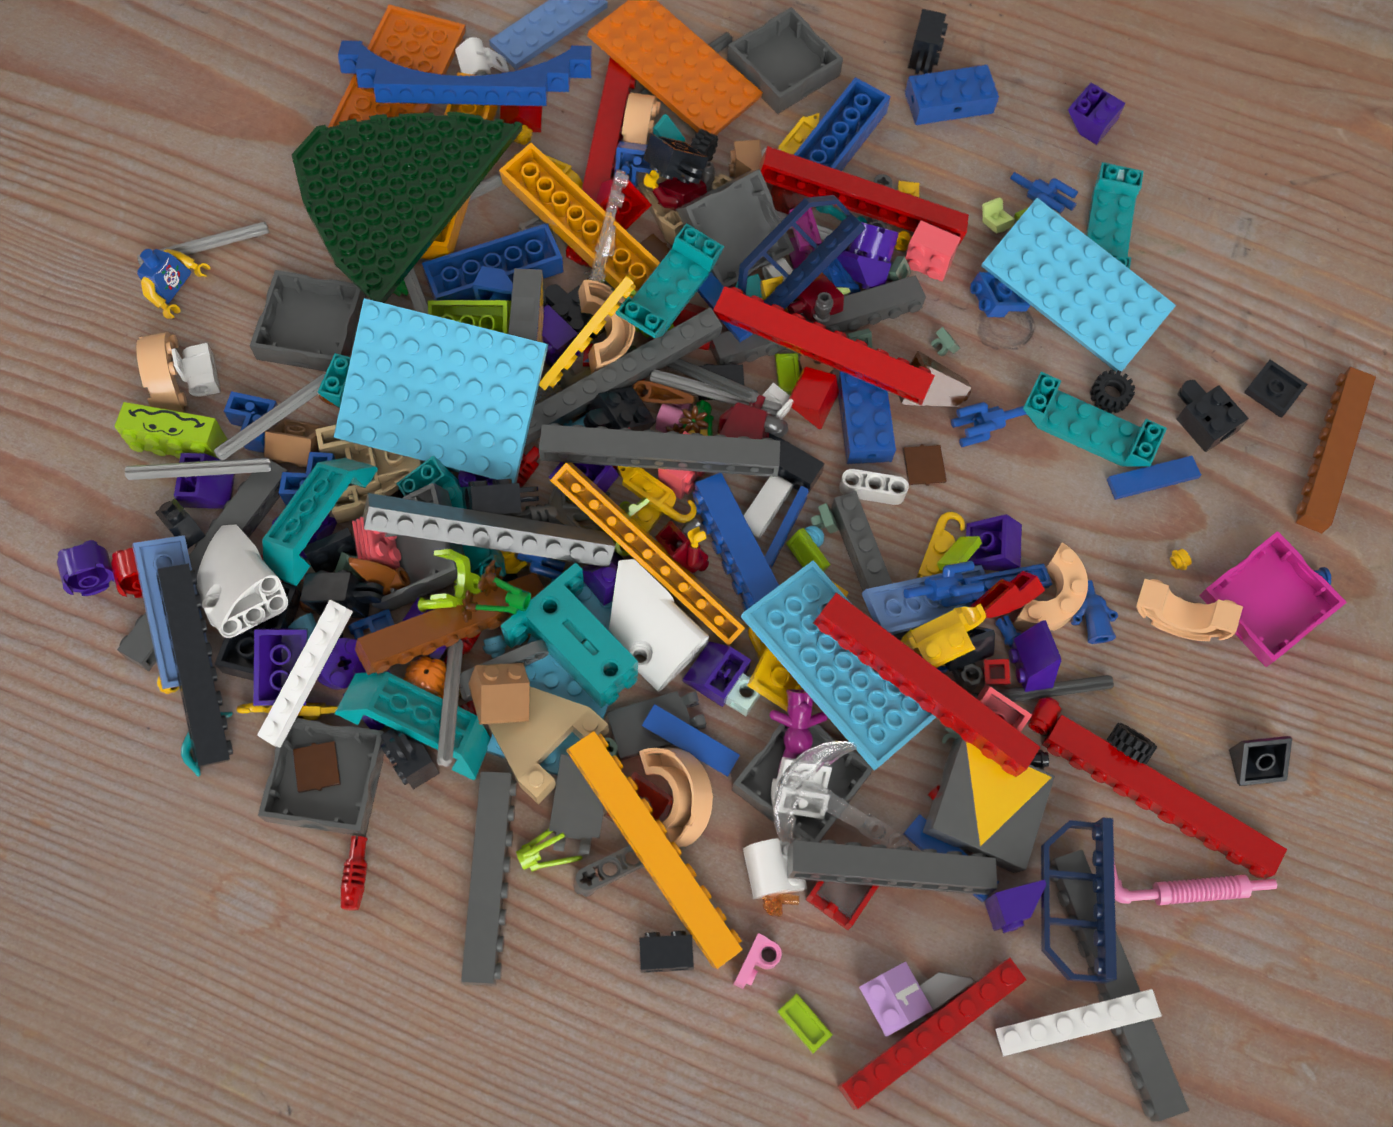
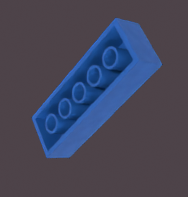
(845, 125)
(454, 274)
(733, 540)

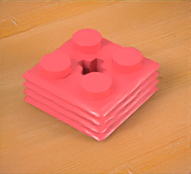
(375, 546)

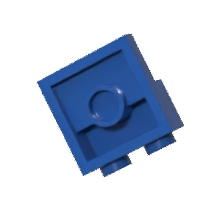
(996, 297)

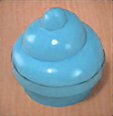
(816, 534)
(494, 646)

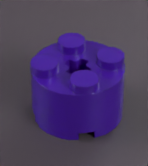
(875, 243)
(85, 568)
(341, 677)

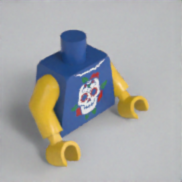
(164, 275)

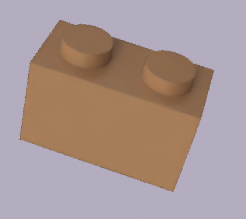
(744, 157)
(291, 441)
(500, 693)

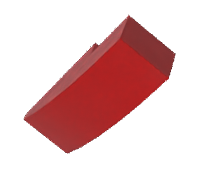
(1011, 595)

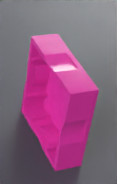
(1278, 598)

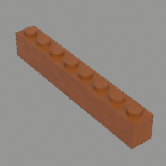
(1335, 450)
(435, 629)

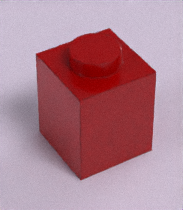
(997, 672)

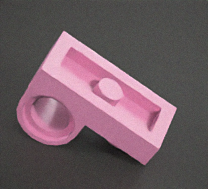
(670, 414)
(754, 958)

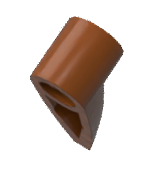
(662, 394)
(381, 574)

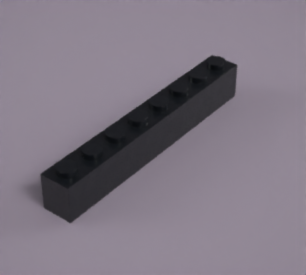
(193, 666)

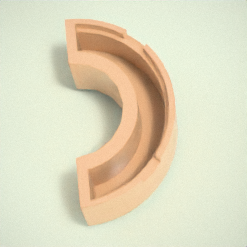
(640, 118)
(619, 331)
(159, 372)
(1071, 590)
(1185, 618)
(690, 792)

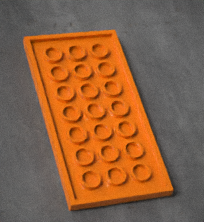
(409, 41)
(675, 65)

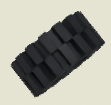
(705, 143)
(1117, 381)
(1132, 743)

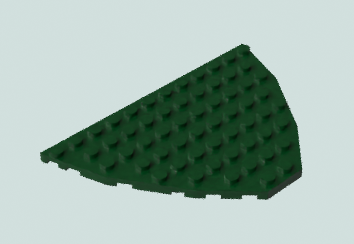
(392, 186)

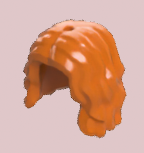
(431, 682)

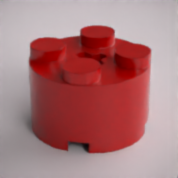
(126, 573)

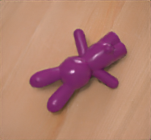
(799, 719)

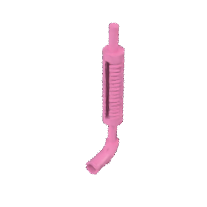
(1194, 890)

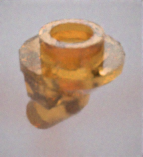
(774, 904)

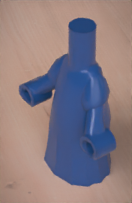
(1097, 617)

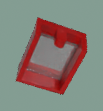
(841, 900)

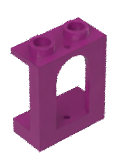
(799, 243)

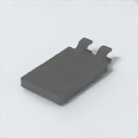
(633, 737)
(575, 808)

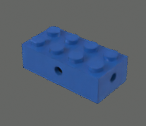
(951, 94)
(865, 421)

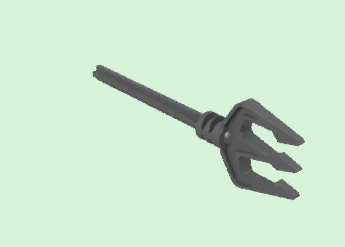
(556, 512)

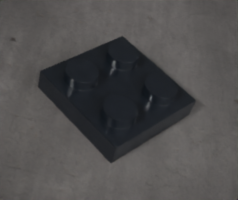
(1275, 388)
(327, 551)

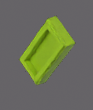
(787, 371)
(806, 550)
(960, 551)
(804, 1023)

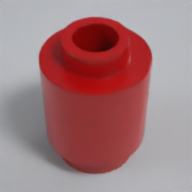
(1044, 715)

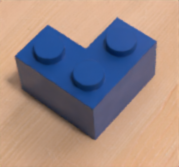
(630, 160)
(246, 409)
(292, 481)

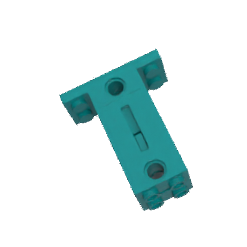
(575, 638)

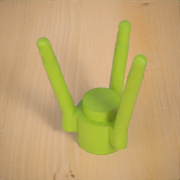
(529, 853)

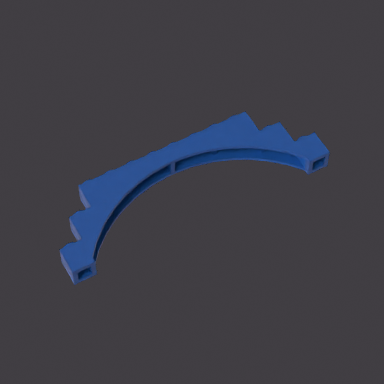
(519, 87)

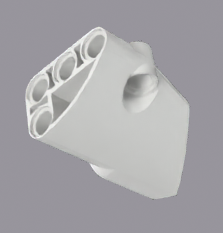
(234, 582)
(653, 625)

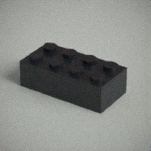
(237, 653)

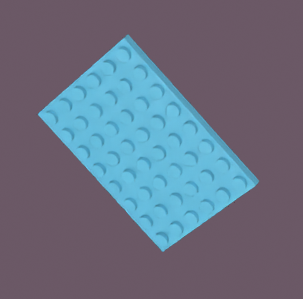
(440, 390)

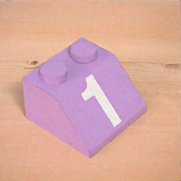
(895, 998)

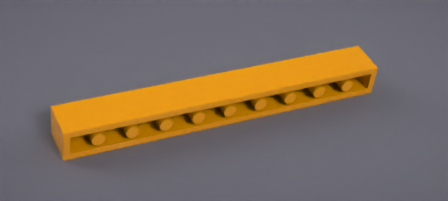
(648, 553)
(654, 849)

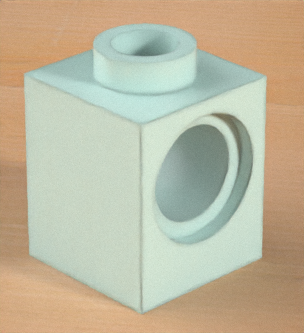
(737, 701)

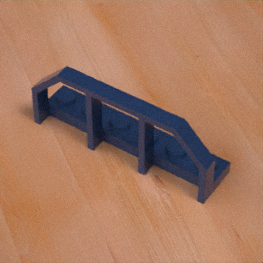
(816, 261)
(1103, 910)

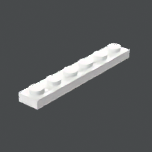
(304, 673)
(1078, 1022)

